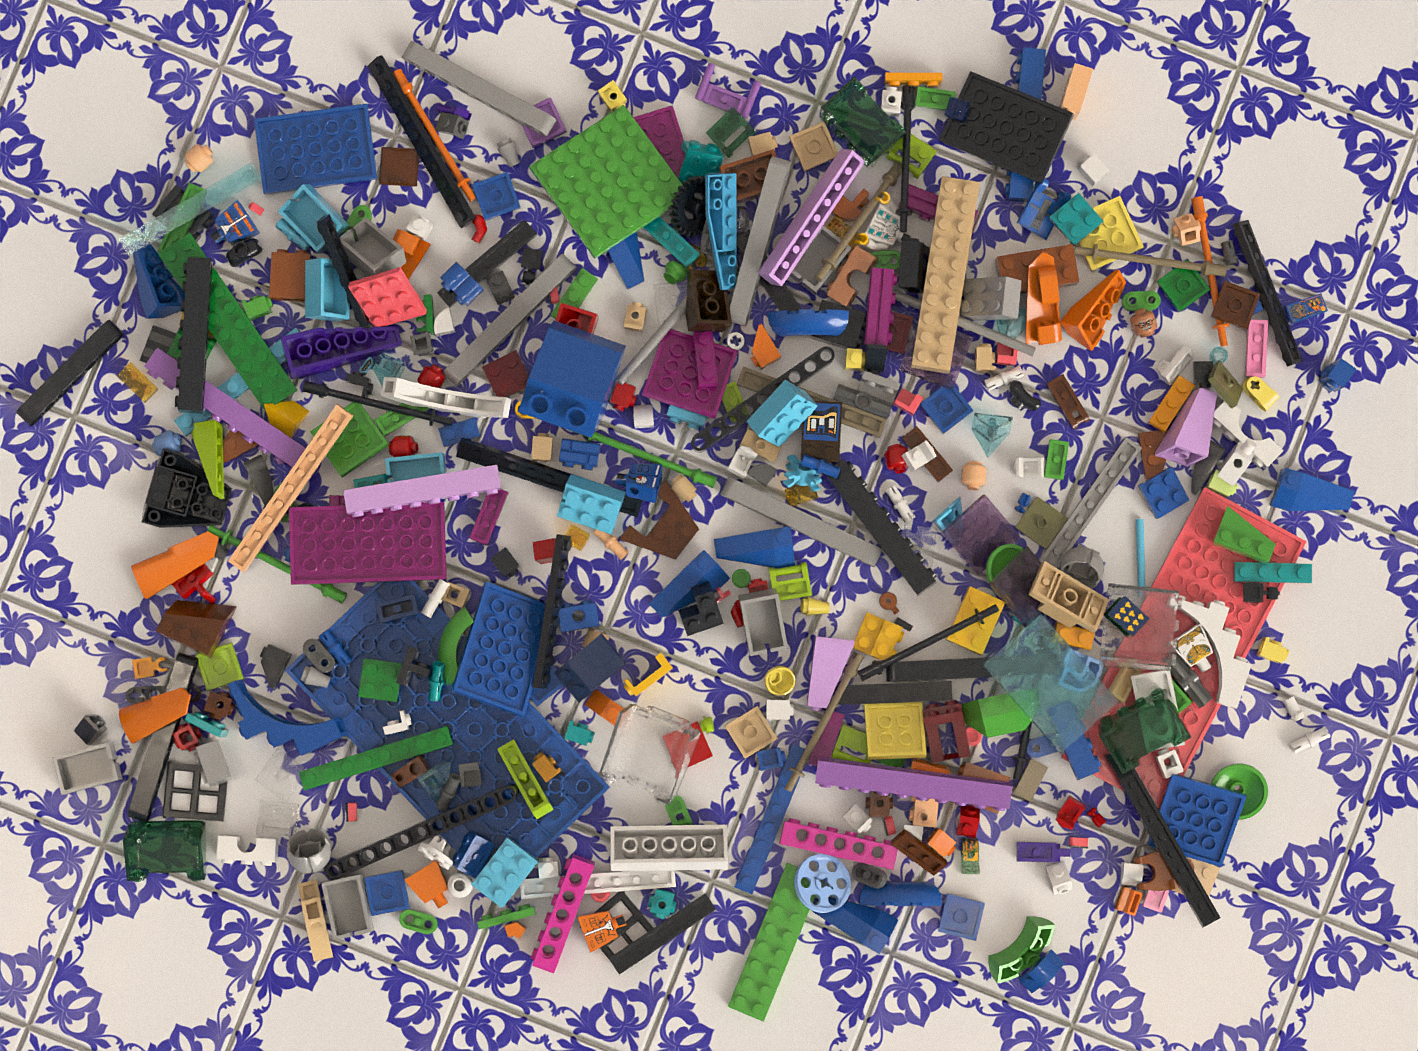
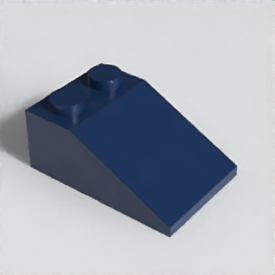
(590, 668)

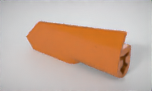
(413, 249)
(1042, 302)
(176, 562)
(153, 714)

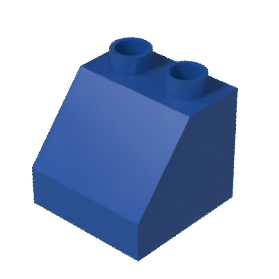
(572, 379)

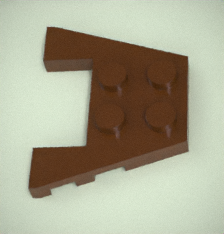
(672, 530)

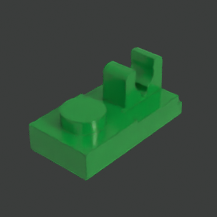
(428, 319)

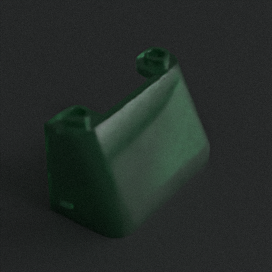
(165, 849)

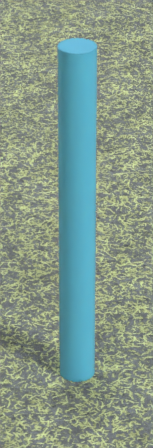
(1140, 552)

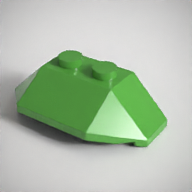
(995, 716)

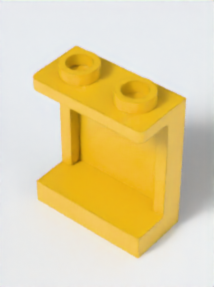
(666, 667)

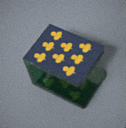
(1126, 616)

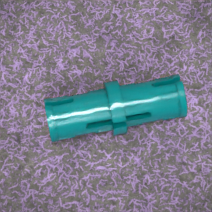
(436, 681)

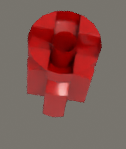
(1097, 818)

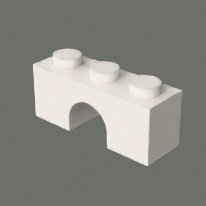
(229, 849)

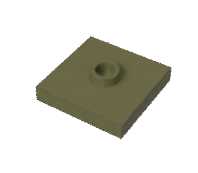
(1225, 384)
(1041, 523)

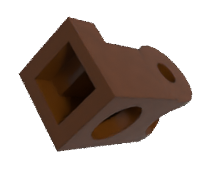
(410, 771)

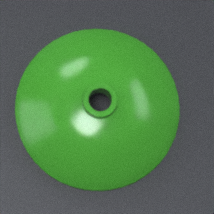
(999, 559)
(1250, 782)

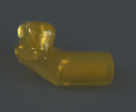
(702, 259)

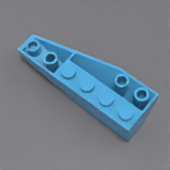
(722, 225)

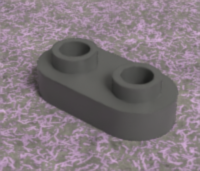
(319, 655)
(870, 876)

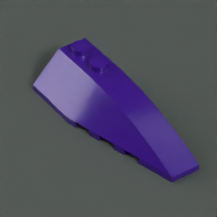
(331, 348)

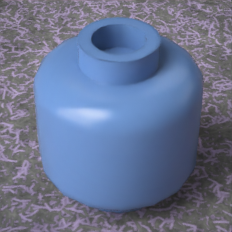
(167, 440)

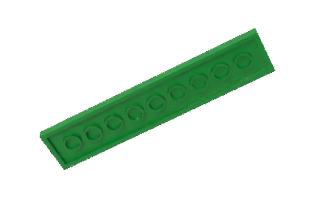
(234, 330)

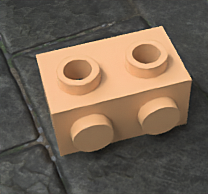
(924, 812)

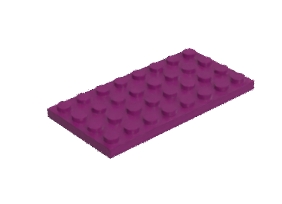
(379, 547)

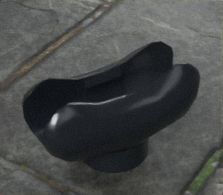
(243, 251)
(1022, 398)

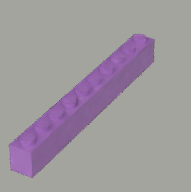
(232, 412)
(914, 783)

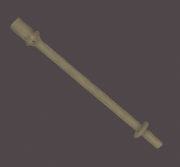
(889, 179)
(1205, 268)
(849, 672)

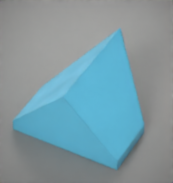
(948, 515)

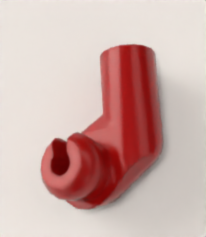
(481, 228)
(736, 614)

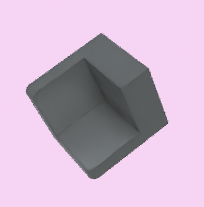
(470, 774)

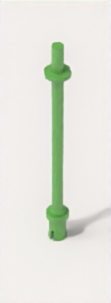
(696, 475)
(326, 589)

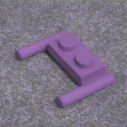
(723, 98)

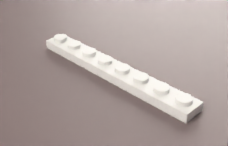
(601, 883)

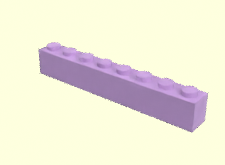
(811, 217)
(422, 489)

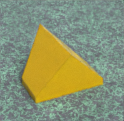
(286, 416)

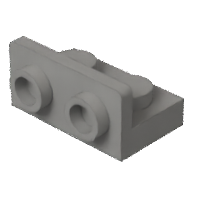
(878, 386)

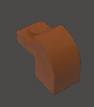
(849, 211)

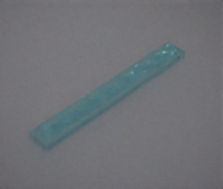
(189, 209)

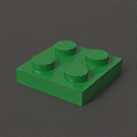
(1183, 287)
(379, 680)

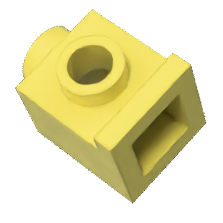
(605, 93)
(854, 360)
(1272, 651)

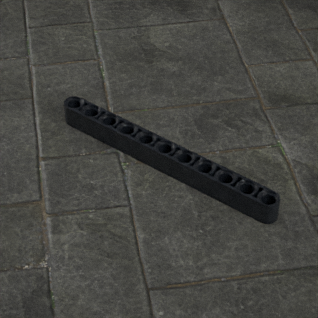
(413, 835)

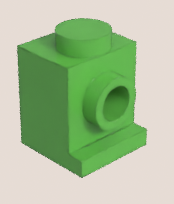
(257, 307)

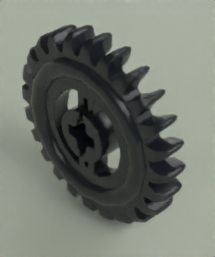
(686, 201)

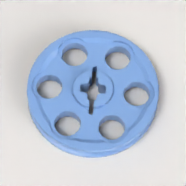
(815, 886)

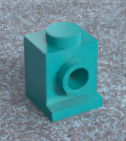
(579, 733)

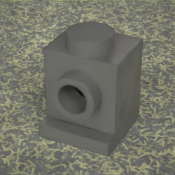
(422, 344)

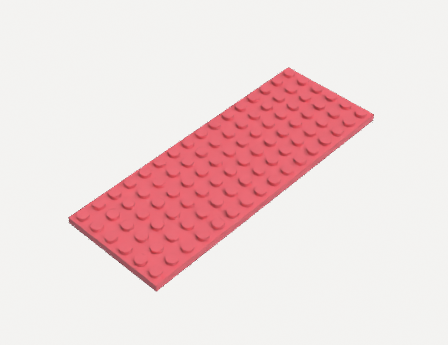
(1202, 575)

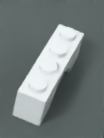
(1228, 421)

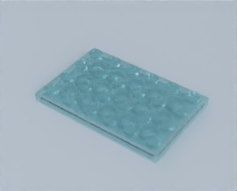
(1050, 683)

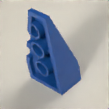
(1307, 493)
(863, 923)

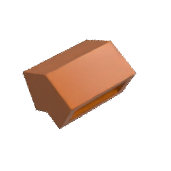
(1129, 901)
(515, 929)

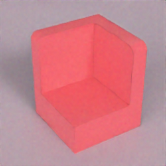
(1005, 355)
(907, 401)

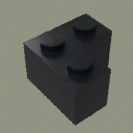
(704, 613)

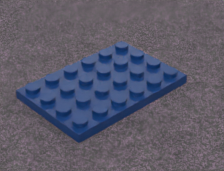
(315, 148)
(501, 650)

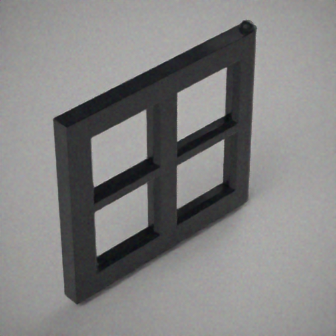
(195, 792)
(636, 917)

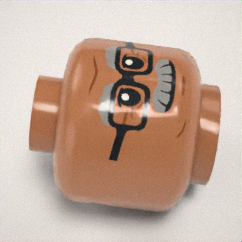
(1143, 323)

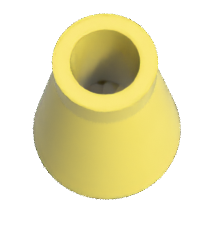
(813, 606)

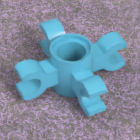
(801, 475)

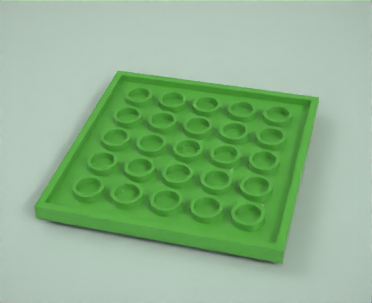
(608, 181)

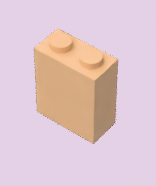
(1076, 89)

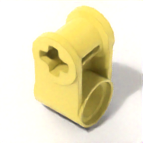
(1262, 394)

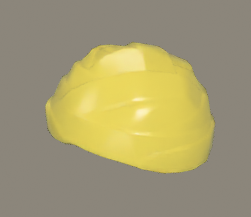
(779, 680)

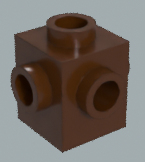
(220, 698)
(879, 811)

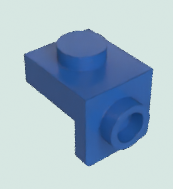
(771, 758)

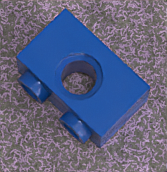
(589, 620)

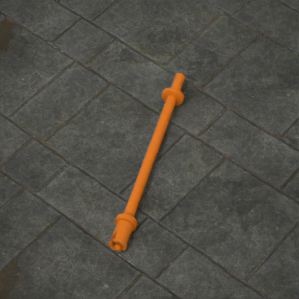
(407, 89)
(1199, 213)

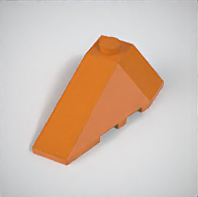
(1088, 316)

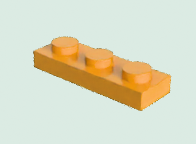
(894, 79)
(1171, 404)

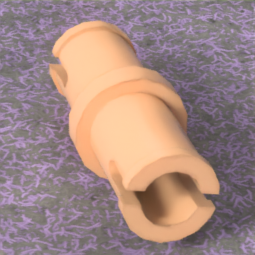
(612, 544)

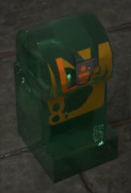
(970, 856)

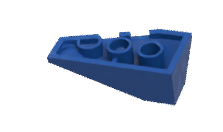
(628, 261)
(156, 287)
(760, 548)
(678, 591)

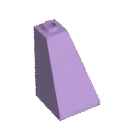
(1191, 430)
(826, 668)

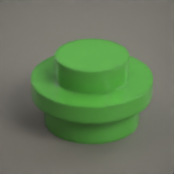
(741, 578)

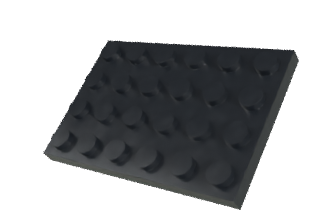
(1008, 128)

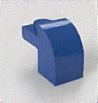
(1042, 971)

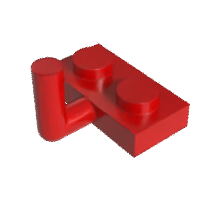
(193, 581)

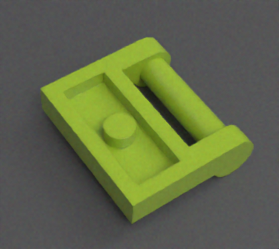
(919, 152)
(791, 588)
(851, 739)

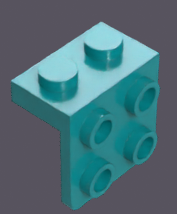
(699, 159)

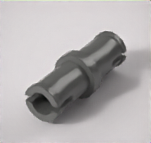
(448, 792)

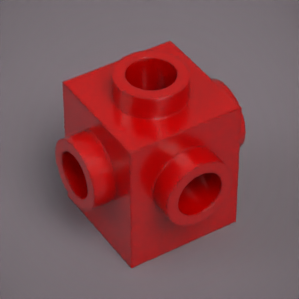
(180, 737)

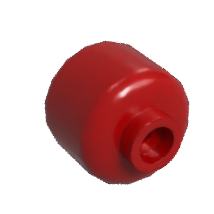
(431, 376)
(403, 446)
(894, 458)

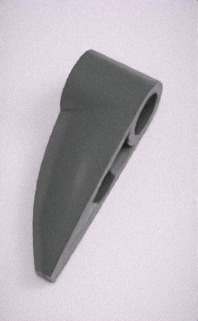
(1205, 466)
(260, 477)

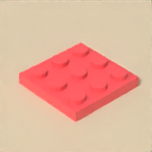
(387, 298)

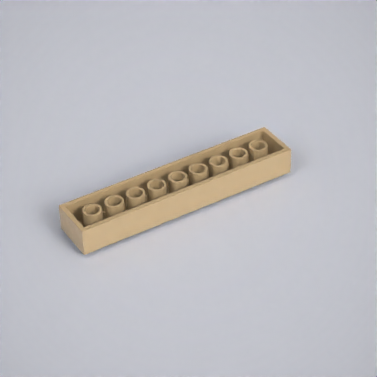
(945, 275)

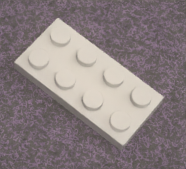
(1147, 682)

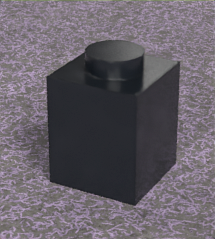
(505, 563)

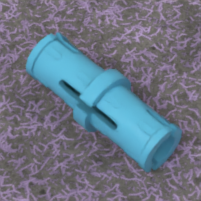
(292, 234)

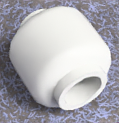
(454, 885)

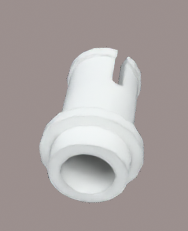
(1294, 709)

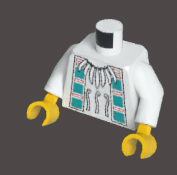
(884, 227)

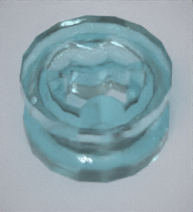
(1216, 350)

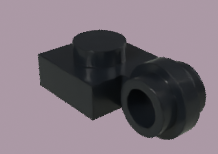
(532, 260)
(1254, 592)

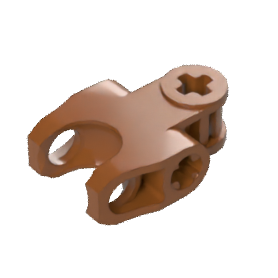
(1162, 877)

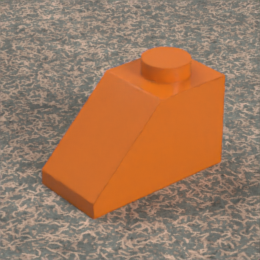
(764, 351)
(604, 706)
(941, 842)

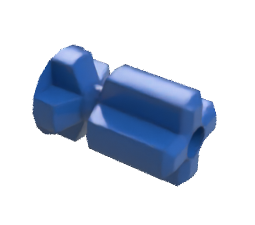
(1023, 501)

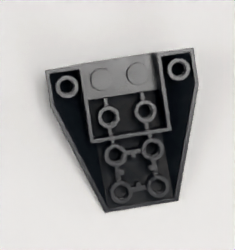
(182, 495)

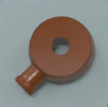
(889, 606)

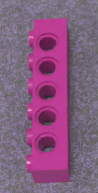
(886, 860)
(549, 961)

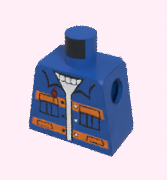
(234, 225)

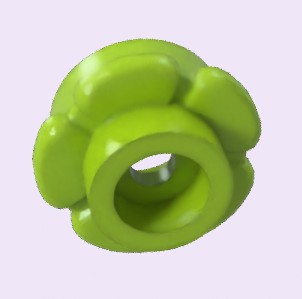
(707, 724)

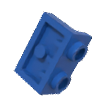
(472, 854)

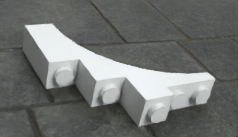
(445, 400)
(1232, 671)

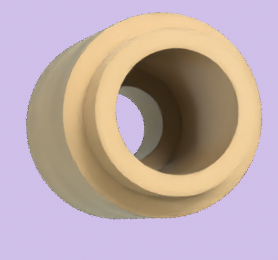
(683, 488)

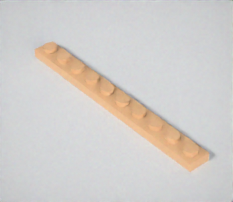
(290, 488)

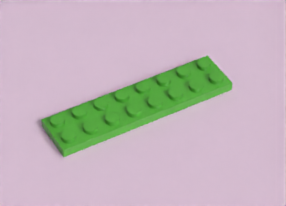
(771, 948)

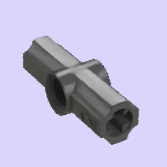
(875, 405)
(1190, 683)

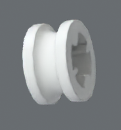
(738, 336)

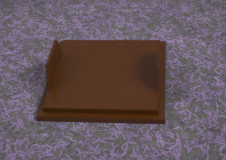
(399, 167)

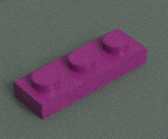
(705, 359)
(488, 517)
(827, 739)

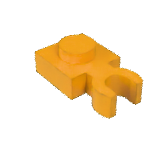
(146, 667)

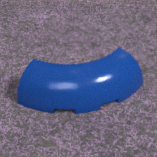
(808, 322)
(902, 894)

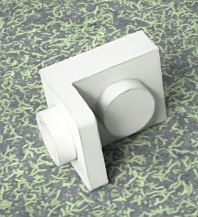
(919, 455)
(395, 726)
(858, 819)

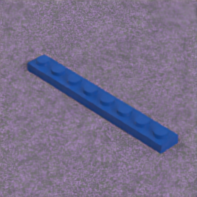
(769, 825)

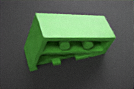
(1243, 538)

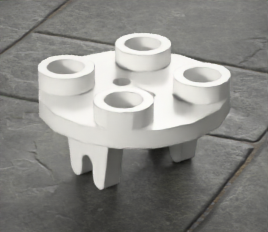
(436, 851)

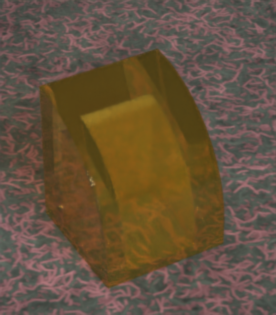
(578, 537)

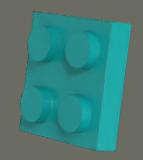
(1076, 219)
(200, 720)

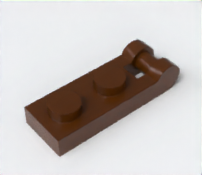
(1067, 401)

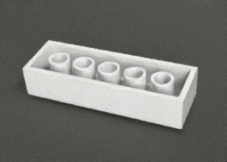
(669, 847)

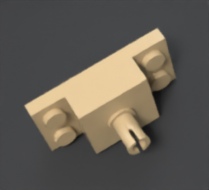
(1067, 599)

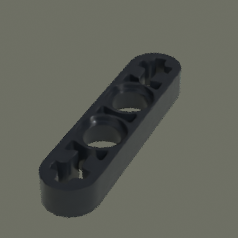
(161, 689)

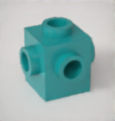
(665, 896)

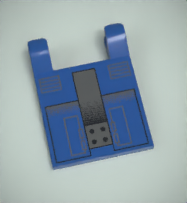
(1039, 209)

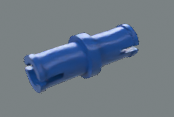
(820, 466)
(335, 648)

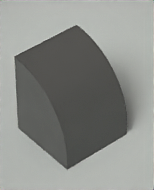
(762, 473)

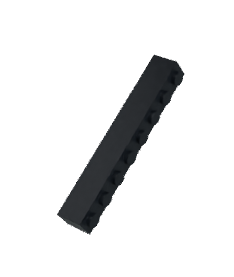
(195, 335)
(882, 529)

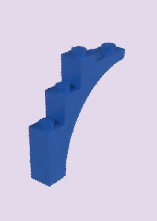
(280, 731)

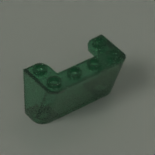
(861, 122)
(1142, 729)

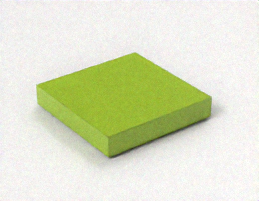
(221, 668)

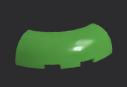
(450, 641)
(1023, 951)

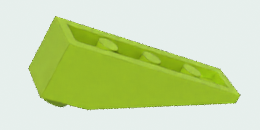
(209, 444)
(525, 779)

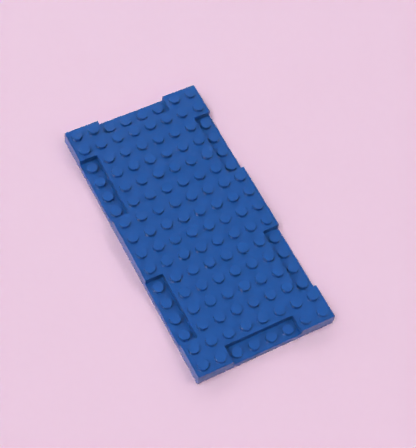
(473, 726)

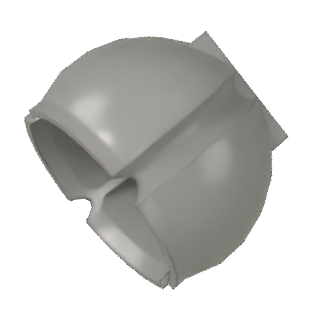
(1074, 565)
(309, 851)

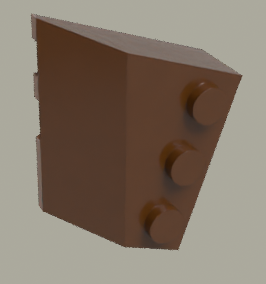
(196, 625)

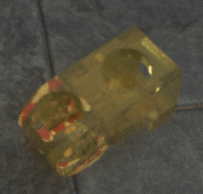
(840, 228)

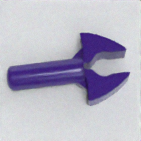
(456, 111)

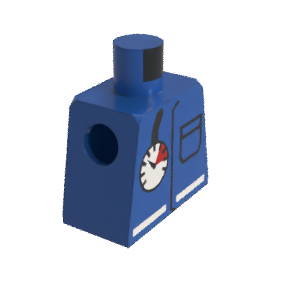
(642, 481)

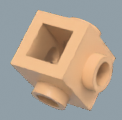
(1186, 229)

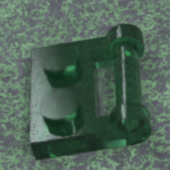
(726, 127)

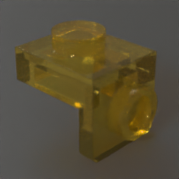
(799, 494)

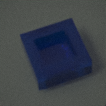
(956, 109)

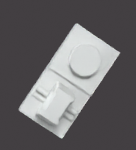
(1171, 371)

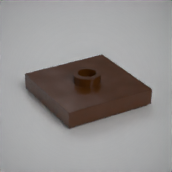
(1235, 305)

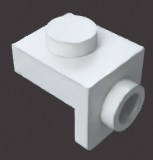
(741, 461)
(1029, 467)
(1059, 878)

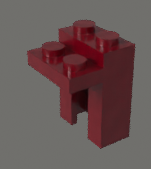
(949, 713)

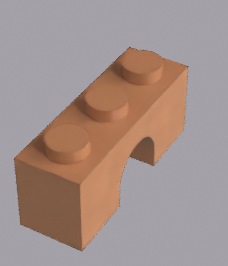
(841, 288)

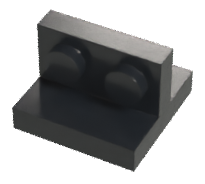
(409, 666)

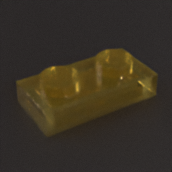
(138, 382)

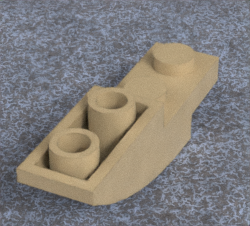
(315, 920)

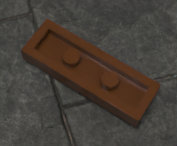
(938, 466)
(919, 852)

